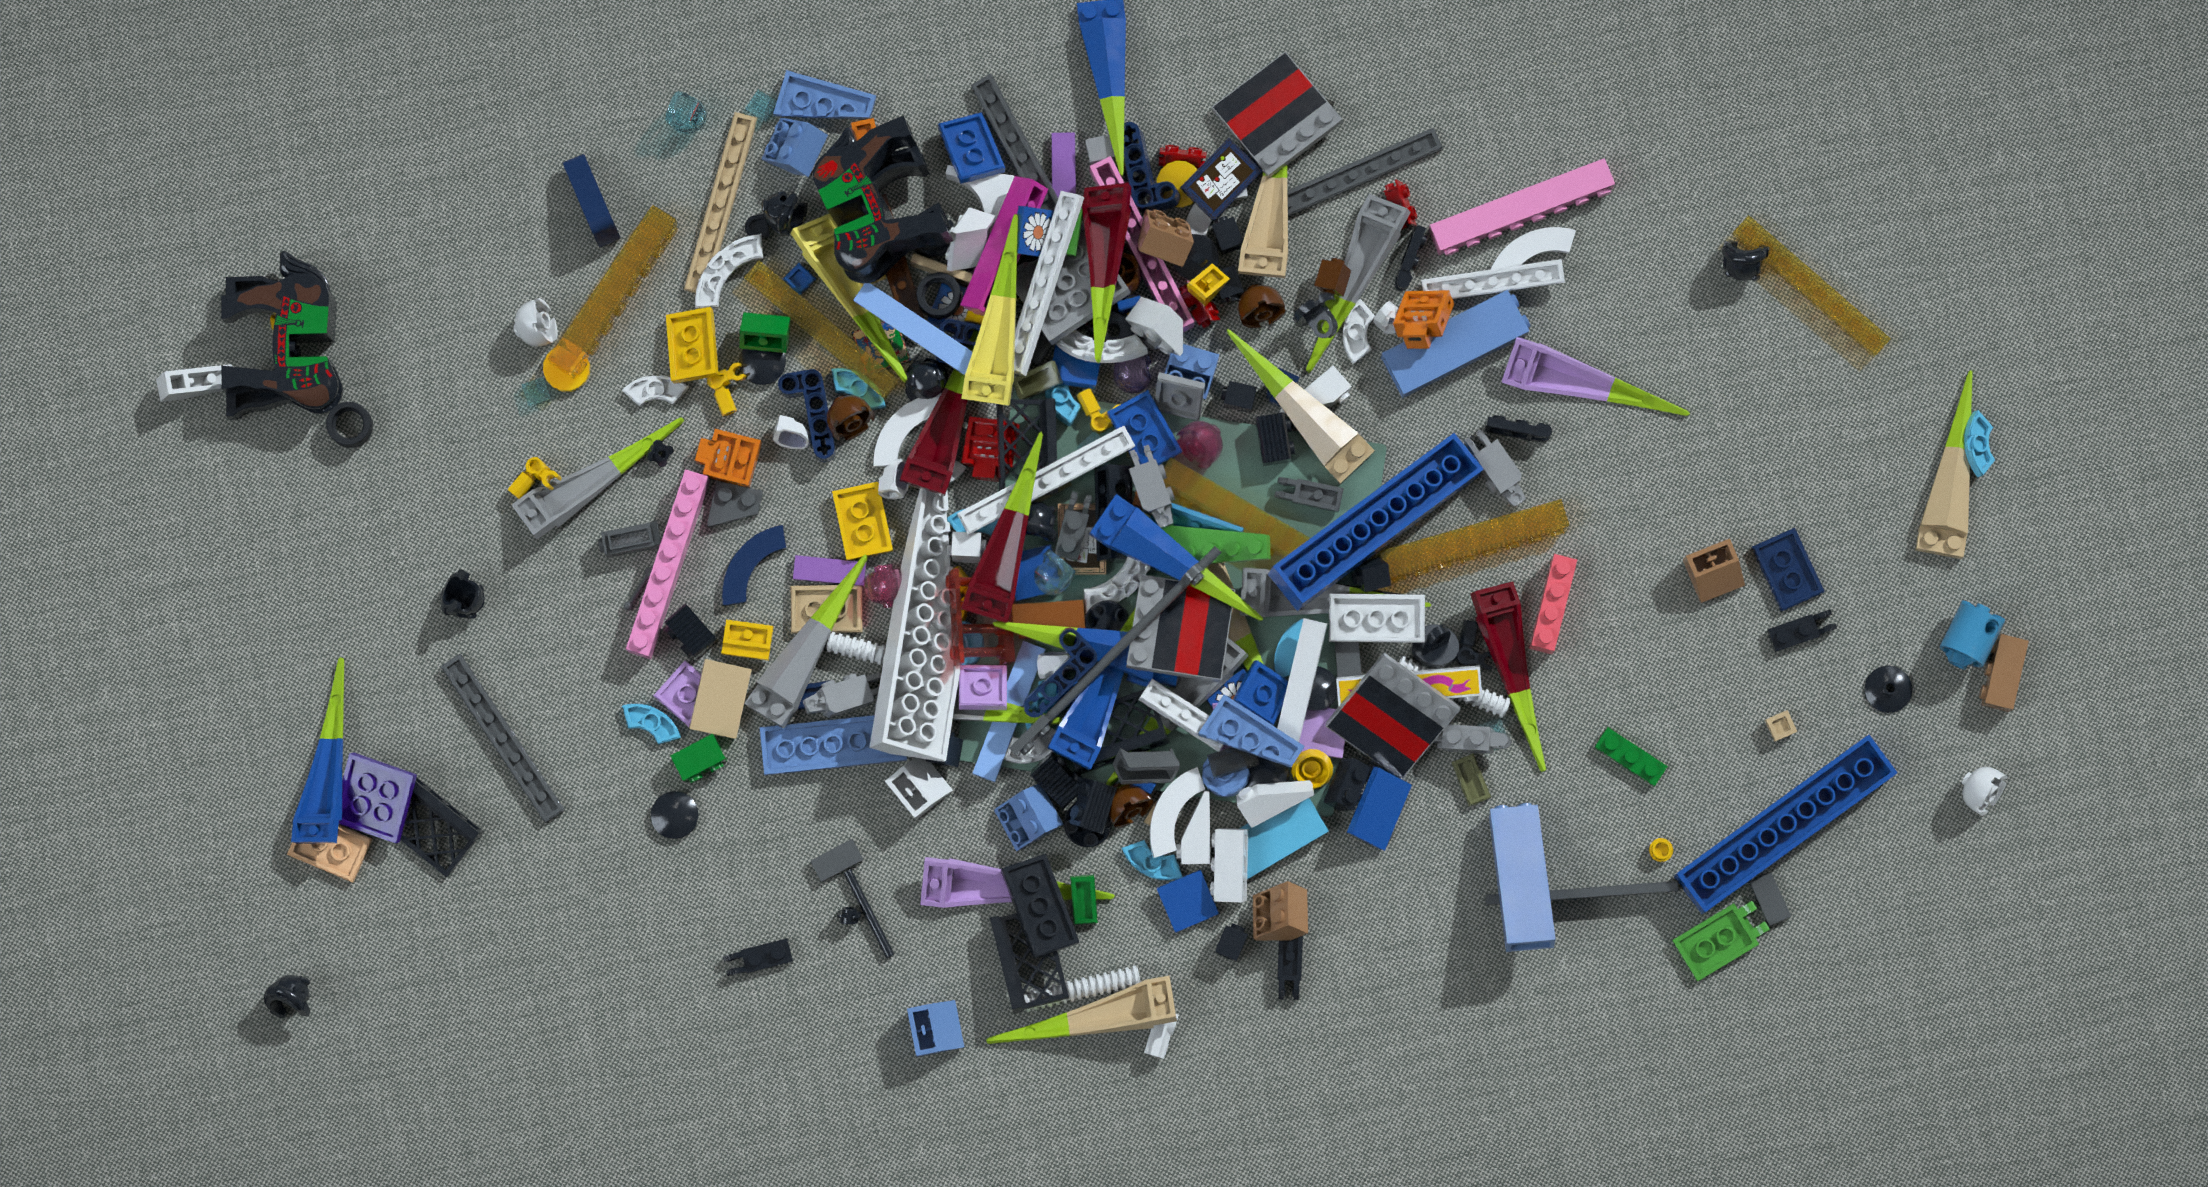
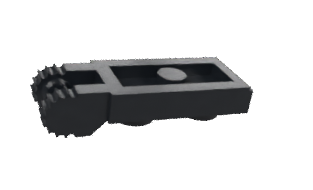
(1410, 259)
(1518, 429)
(1798, 631)
(761, 957)
(1289, 965)

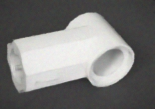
(1159, 1039)

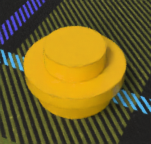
(1661, 850)

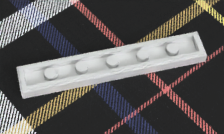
(1498, 279)
(1302, 678)

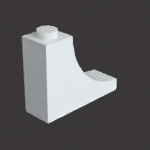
(988, 190)

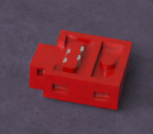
(982, 448)

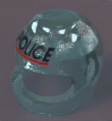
(685, 113)
(1053, 574)

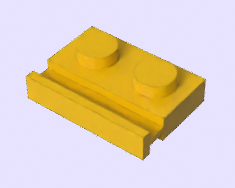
(747, 640)

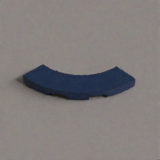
(746, 560)

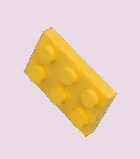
(692, 345)
(862, 521)

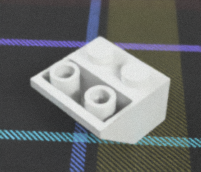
(969, 239)
(1157, 325)
(918, 786)

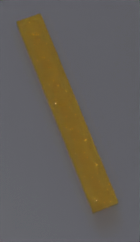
(1813, 287)
(822, 329)

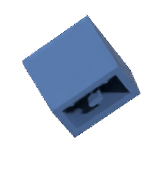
(794, 146)
(1194, 365)
(1028, 816)
(935, 1028)

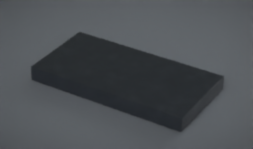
(1039, 906)

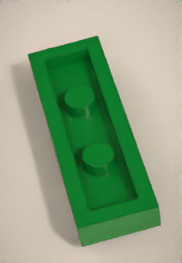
(1630, 757)

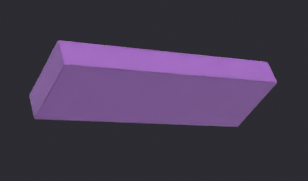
(1063, 163)
(824, 570)

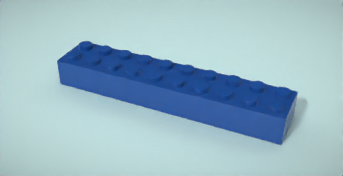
(1375, 522)
(1785, 824)

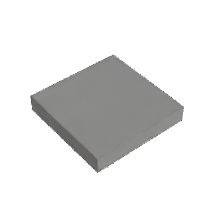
(1179, 396)

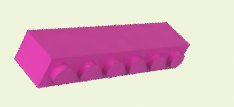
(1021, 193)

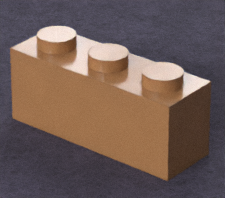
(2003, 673)

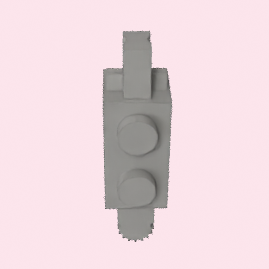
(1499, 469)
(1151, 488)
(843, 696)
(1472, 739)

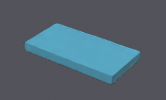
(1282, 835)

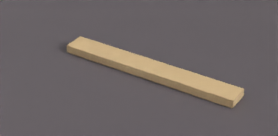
(722, 196)

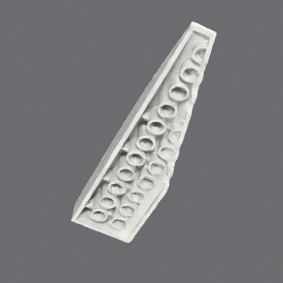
(917, 671)

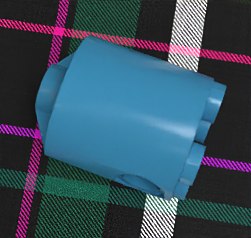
(1971, 635)

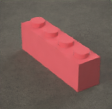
(1553, 604)

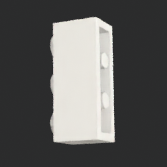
(1229, 865)

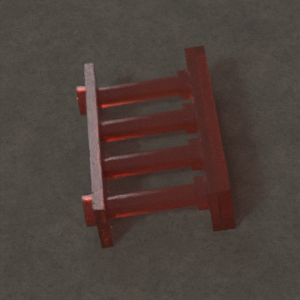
(1003, 651)

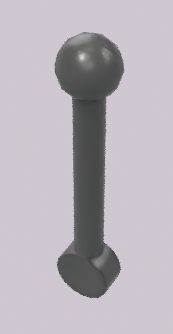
(629, 604)

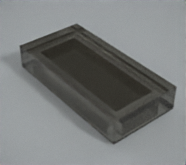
(1230, 761)

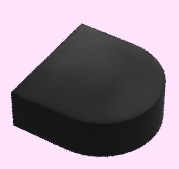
(757, 225)

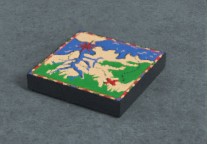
(895, 339)

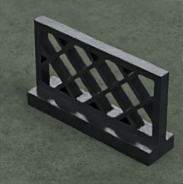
(1046, 423)
(1138, 743)
(451, 816)
(1010, 970)

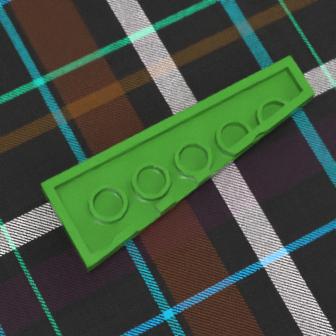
(1233, 545)

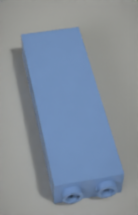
(1464, 341)
(1521, 877)

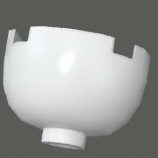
(534, 323)
(1983, 788)

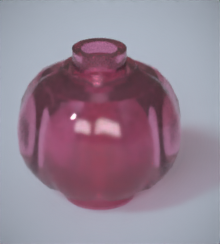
(883, 584)

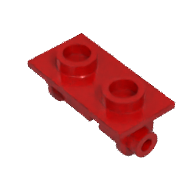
(1173, 153)
(1399, 195)
(1202, 313)

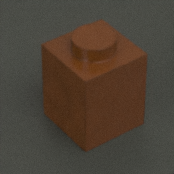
(1333, 277)

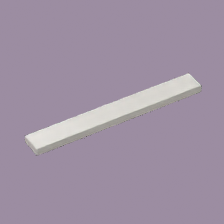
(1045, 279)
(1050, 477)

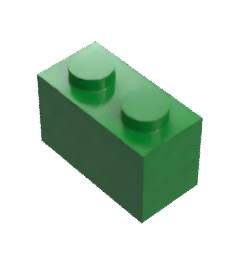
(764, 332)
(698, 759)

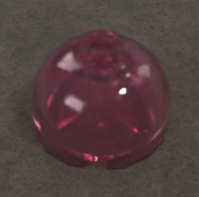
(1201, 442)

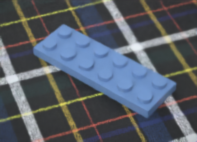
(821, 746)

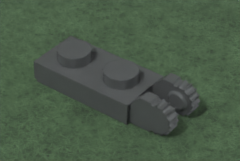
(1311, 494)
(1073, 529)

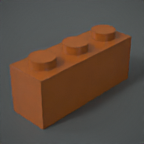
(1050, 613)

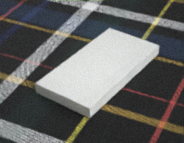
(1376, 618)

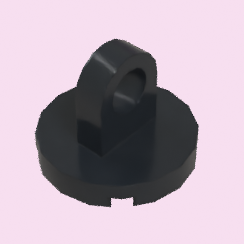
(1199, 258)
(1315, 313)
(1439, 647)

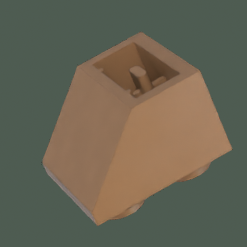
(1165, 237)
(1714, 570)
(1280, 913)

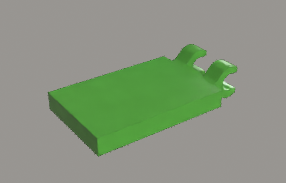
(1719, 940)

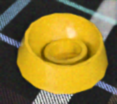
(1313, 766)

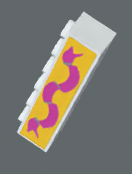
(1450, 682)

